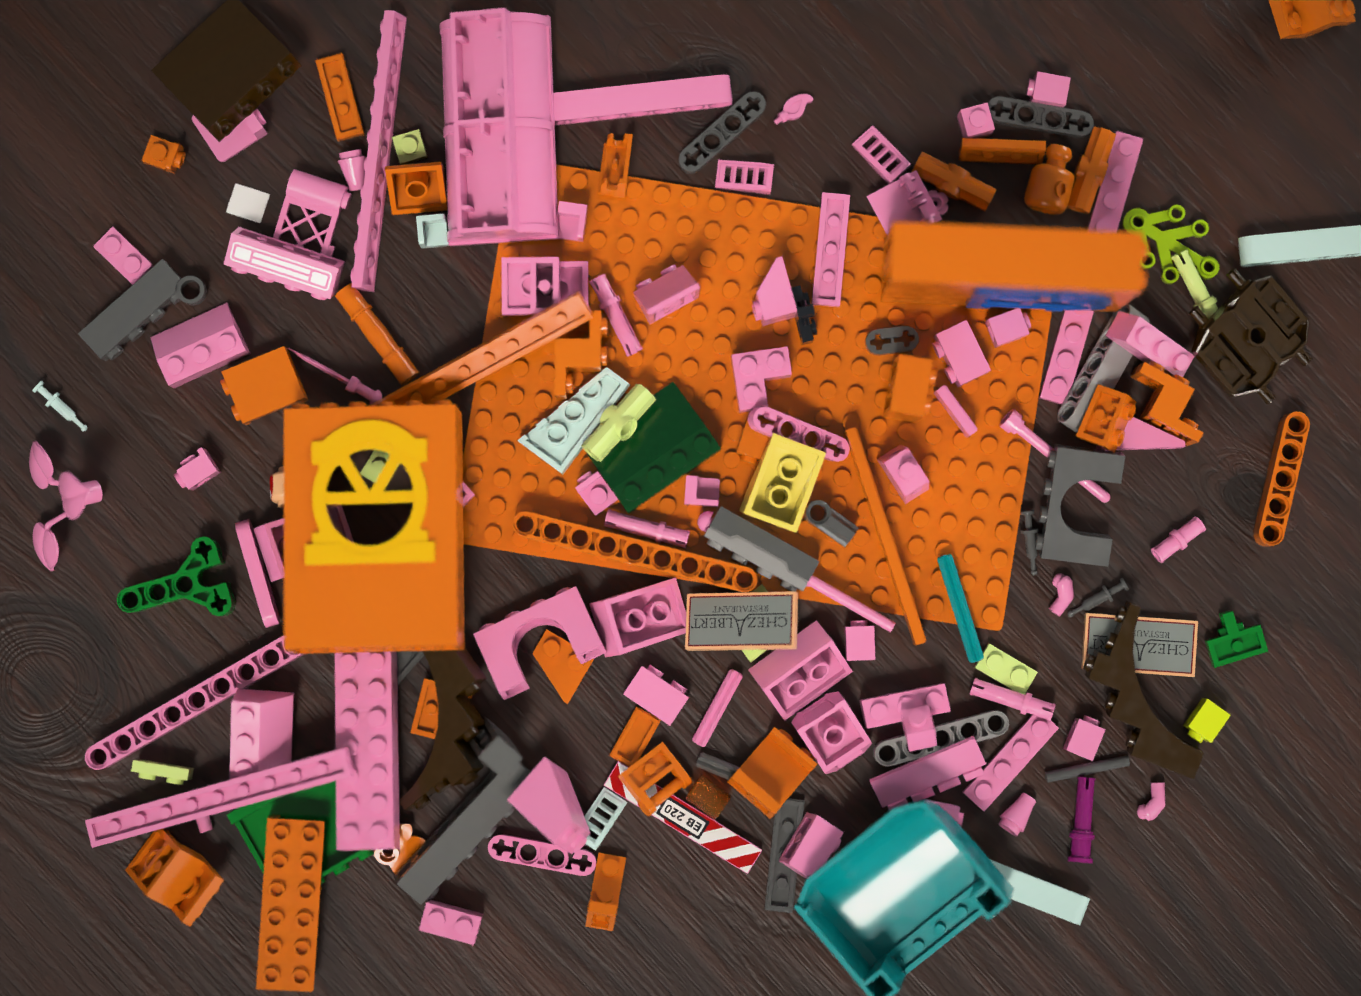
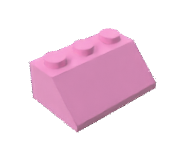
(199, 346)
(802, 674)
(260, 731)

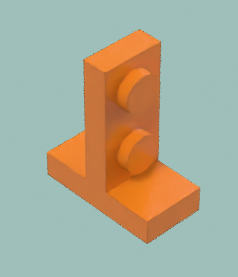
(605, 892)

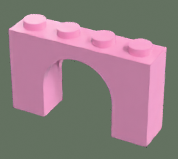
(501, 640)

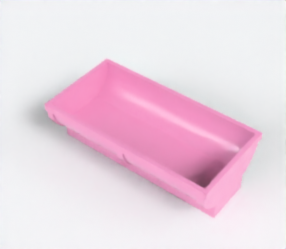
(499, 127)

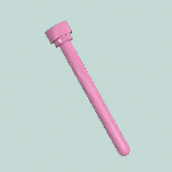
(1013, 423)

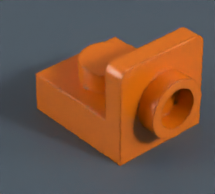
(164, 154)

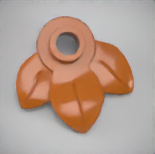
(408, 846)

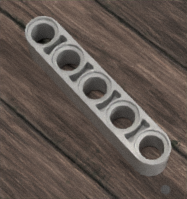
(1102, 367)
(953, 730)

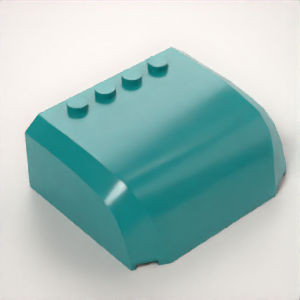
(900, 894)

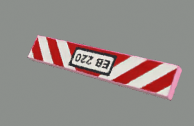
(693, 824)

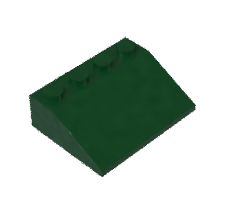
(661, 451)

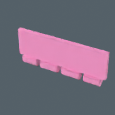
(921, 775)

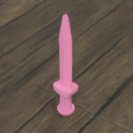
(353, 385)

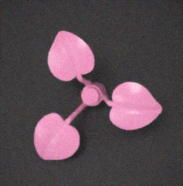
(74, 497)

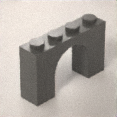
(1069, 467)

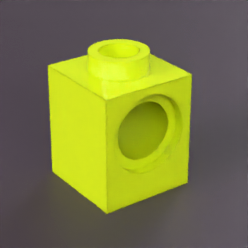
(1206, 721)

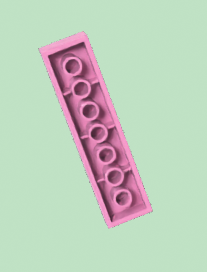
(369, 729)

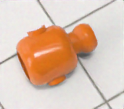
(1051, 183)

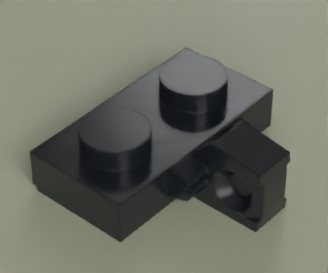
(805, 310)

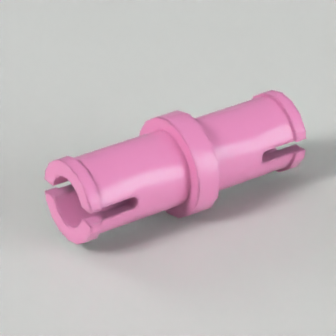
(1178, 539)

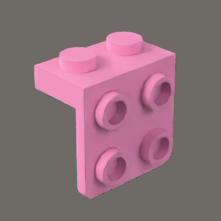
(241, 137)

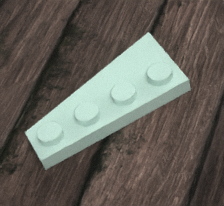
(564, 431)

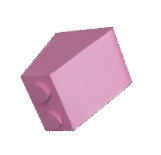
(552, 806)

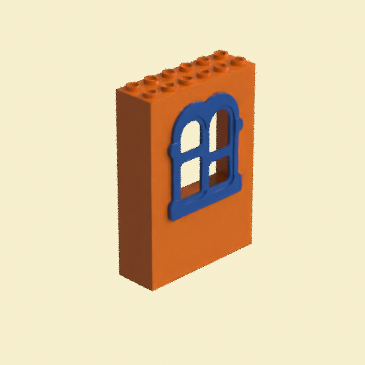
(1012, 267)

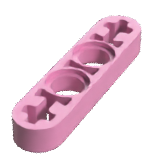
(799, 432)
(257, 573)
(541, 859)

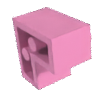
(752, 370)

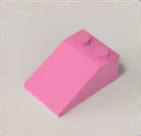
(666, 293)
(271, 540)
(640, 617)

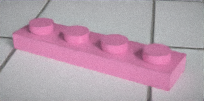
(830, 249)
(1010, 761)

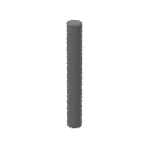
(1087, 768)

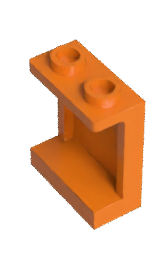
(263, 385)

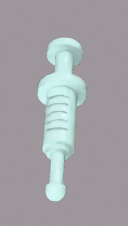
(58, 405)

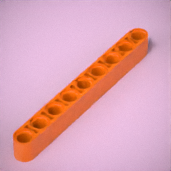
(620, 552)

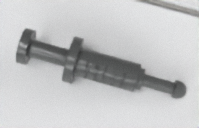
(1030, 537)
(1099, 598)

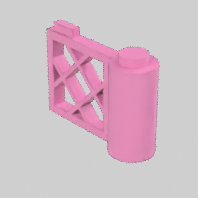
(317, 195)

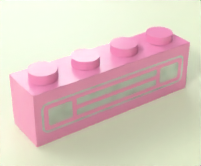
(283, 263)

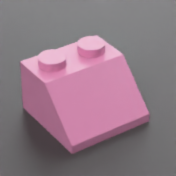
(774, 298)

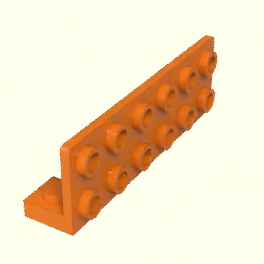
(290, 904)

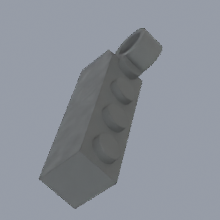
(137, 308)

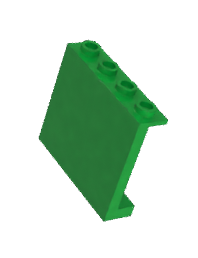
(306, 804)

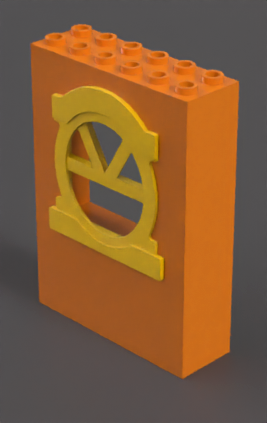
(388, 593)

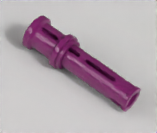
(1082, 833)

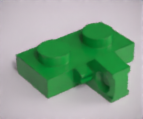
(1235, 641)

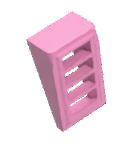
(745, 166)
(888, 177)

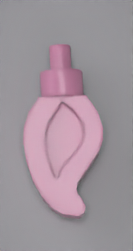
(793, 108)

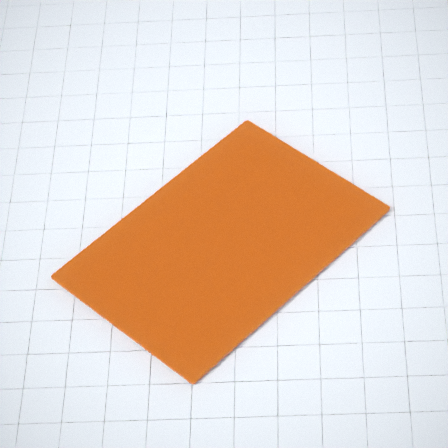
(834, 385)

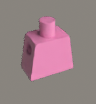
(904, 473)

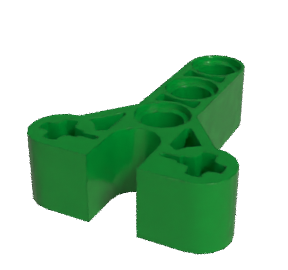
(193, 568)

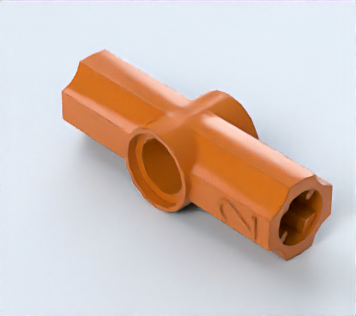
(1091, 170)
(954, 181)

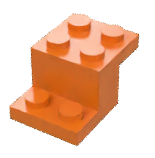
(1309, 17)
(580, 355)
(1167, 402)
(174, 875)

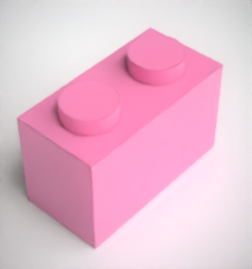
(961, 354)
(657, 695)
(811, 845)
(451, 922)

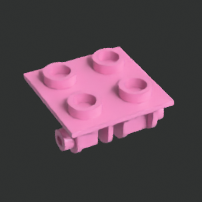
(904, 202)

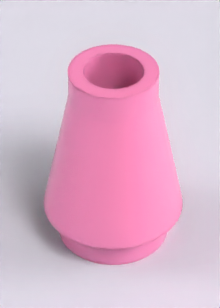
(353, 168)
(1017, 815)

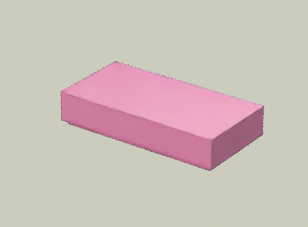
(955, 411)

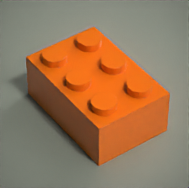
(908, 388)

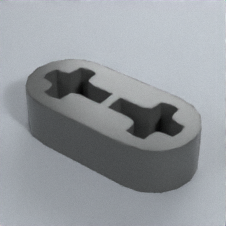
(891, 333)

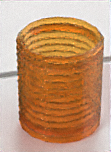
(708, 797)

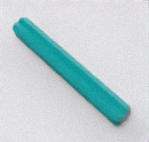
(960, 608)

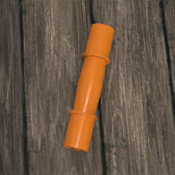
(377, 334)

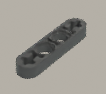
(1039, 113)
(725, 136)

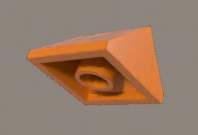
(416, 188)

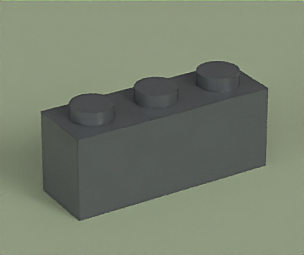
(496, 749)

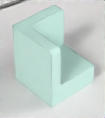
(432, 230)

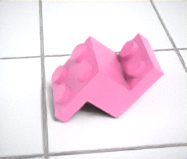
(540, 282)

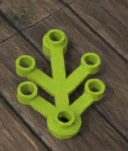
(1167, 240)

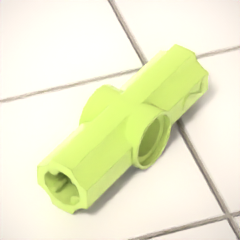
(618, 422)

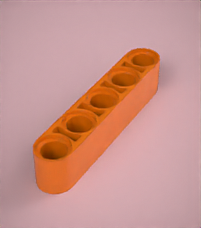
(1291, 469)

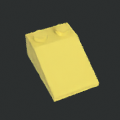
(782, 482)

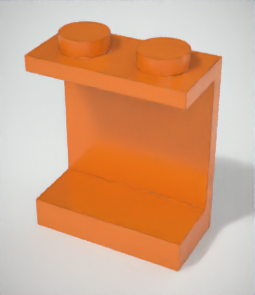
(773, 772)

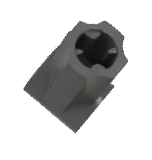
(832, 523)

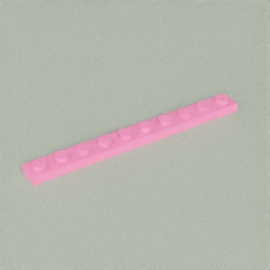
(379, 150)
(1104, 217)
(220, 797)

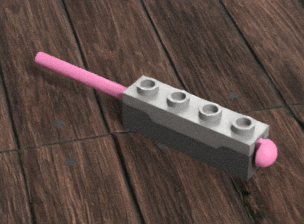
(776, 559)

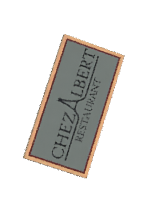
(741, 621)
(1158, 647)

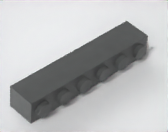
(459, 835)

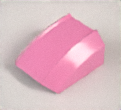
(831, 732)

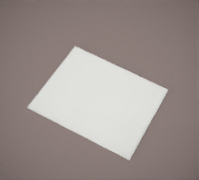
(247, 203)

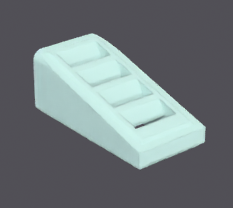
(594, 843)

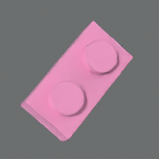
(123, 255)

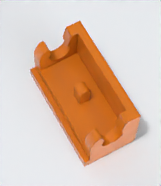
(615, 166)

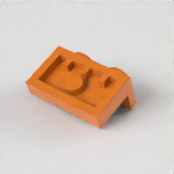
(1107, 418)

